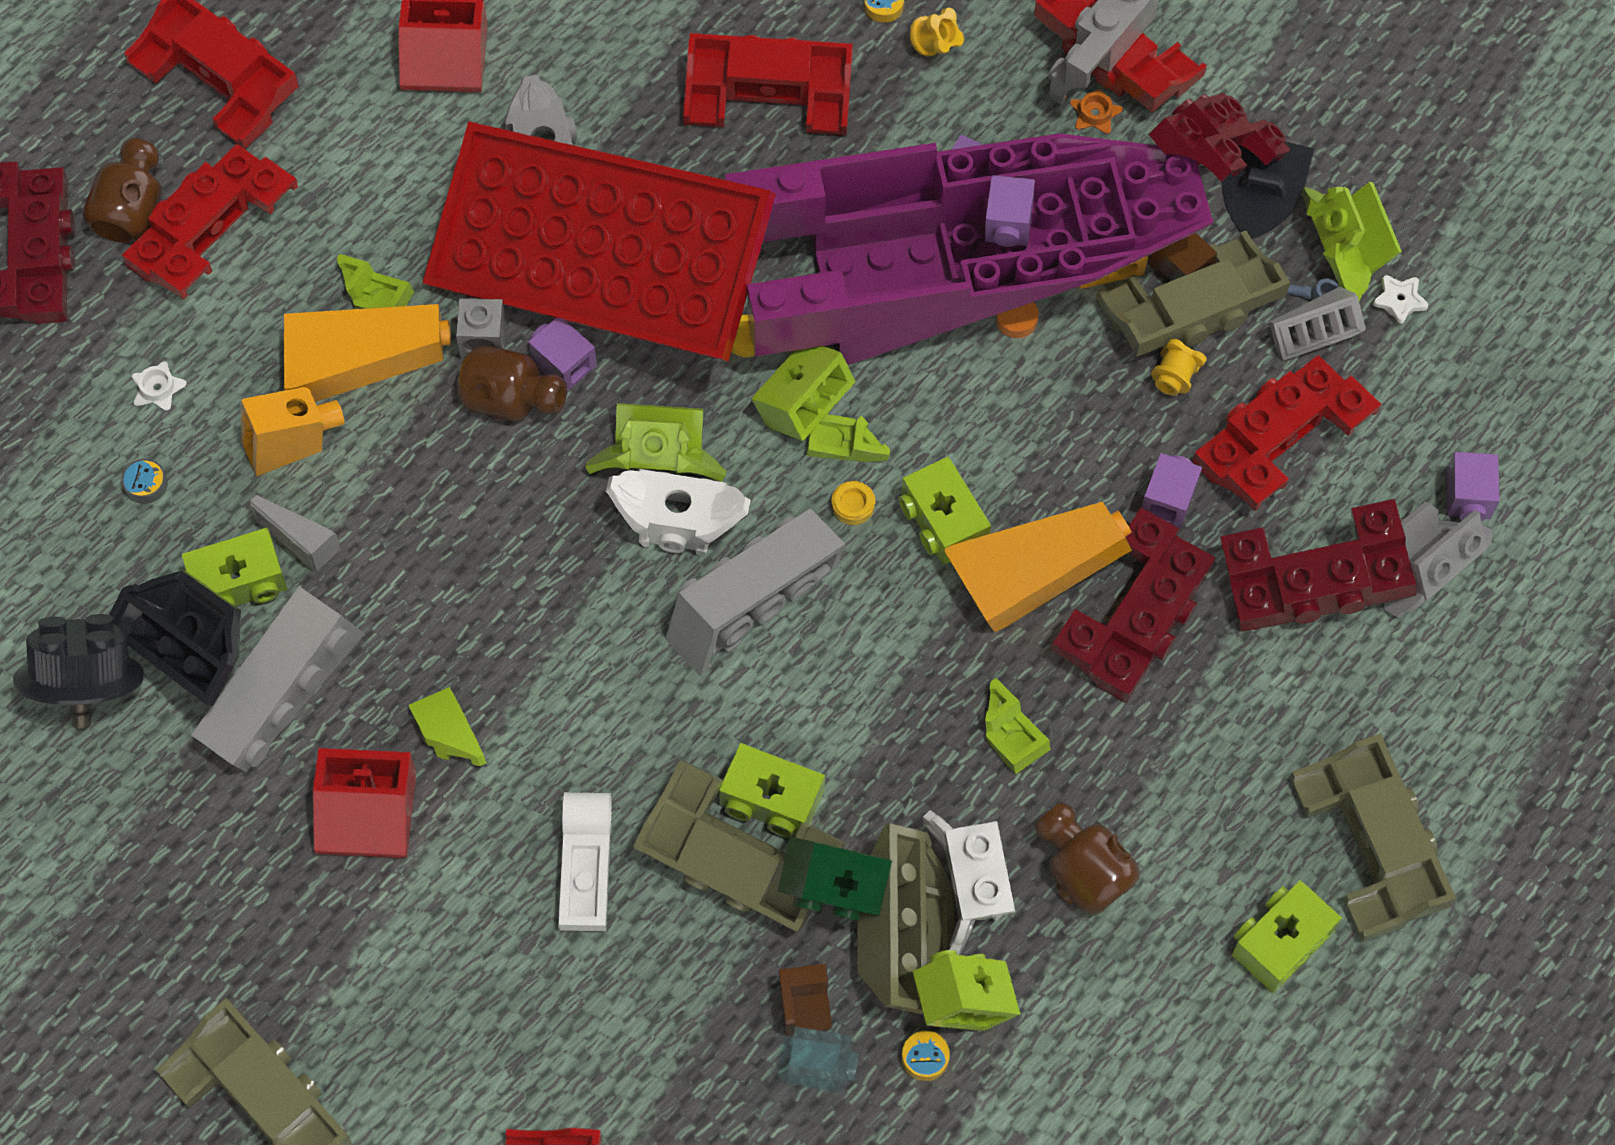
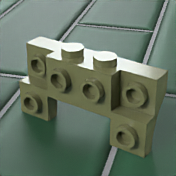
(1198, 302)
(1386, 831)
(717, 853)
(255, 1076)

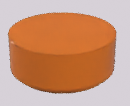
(1018, 321)

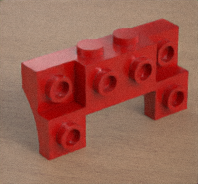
(221, 58)
(1139, 71)
(768, 72)
(200, 214)
(1274, 422)

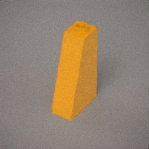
(360, 346)
(1037, 561)

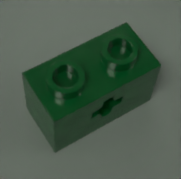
(834, 877)

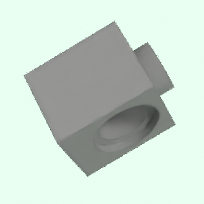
(480, 324)

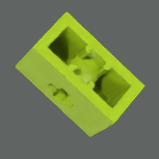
(803, 391)
(943, 489)
(250, 556)
(757, 773)
(1276, 959)
(965, 991)

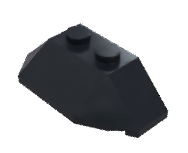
(182, 631)

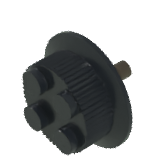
(77, 664)

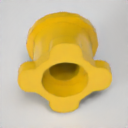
(936, 33)
(1177, 368)

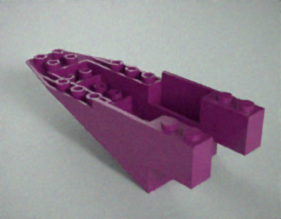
(907, 229)

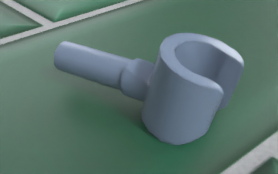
(1311, 293)

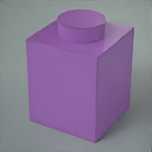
(1009, 211)
(562, 351)
(1472, 484)
(1171, 488)

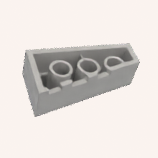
(751, 587)
(277, 679)

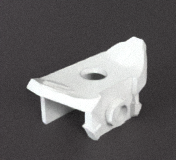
(642, 499)
(975, 872)

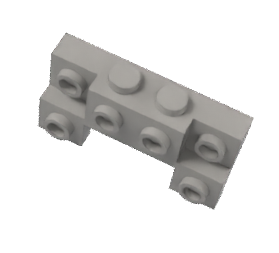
(1101, 41)

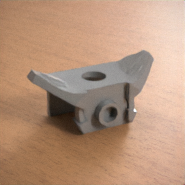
(539, 108)
(1438, 552)

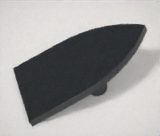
(1269, 193)

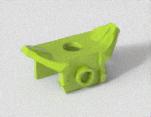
(1353, 233)
(659, 441)

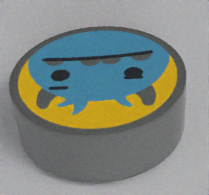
(144, 481)

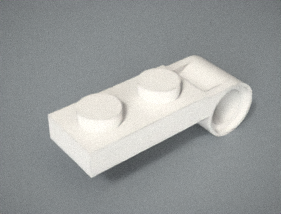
(585, 861)

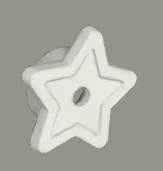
(1400, 308)
(157, 375)

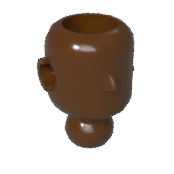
(124, 194)
(507, 385)
(1088, 863)

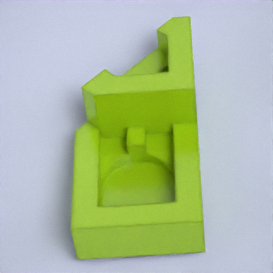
(371, 288)
(845, 440)
(446, 727)
(1011, 732)

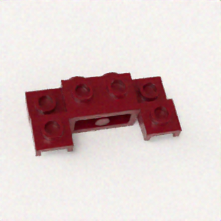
(1213, 130)
(37, 243)
(1320, 579)
(1143, 623)

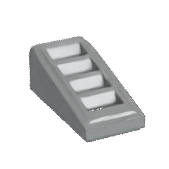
(1343, 317)
(302, 537)

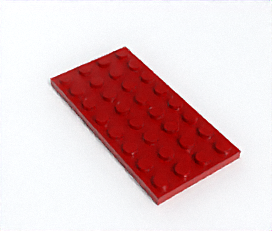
(600, 240)

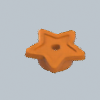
(1100, 102)

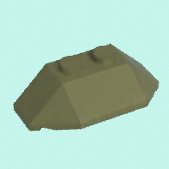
(912, 920)

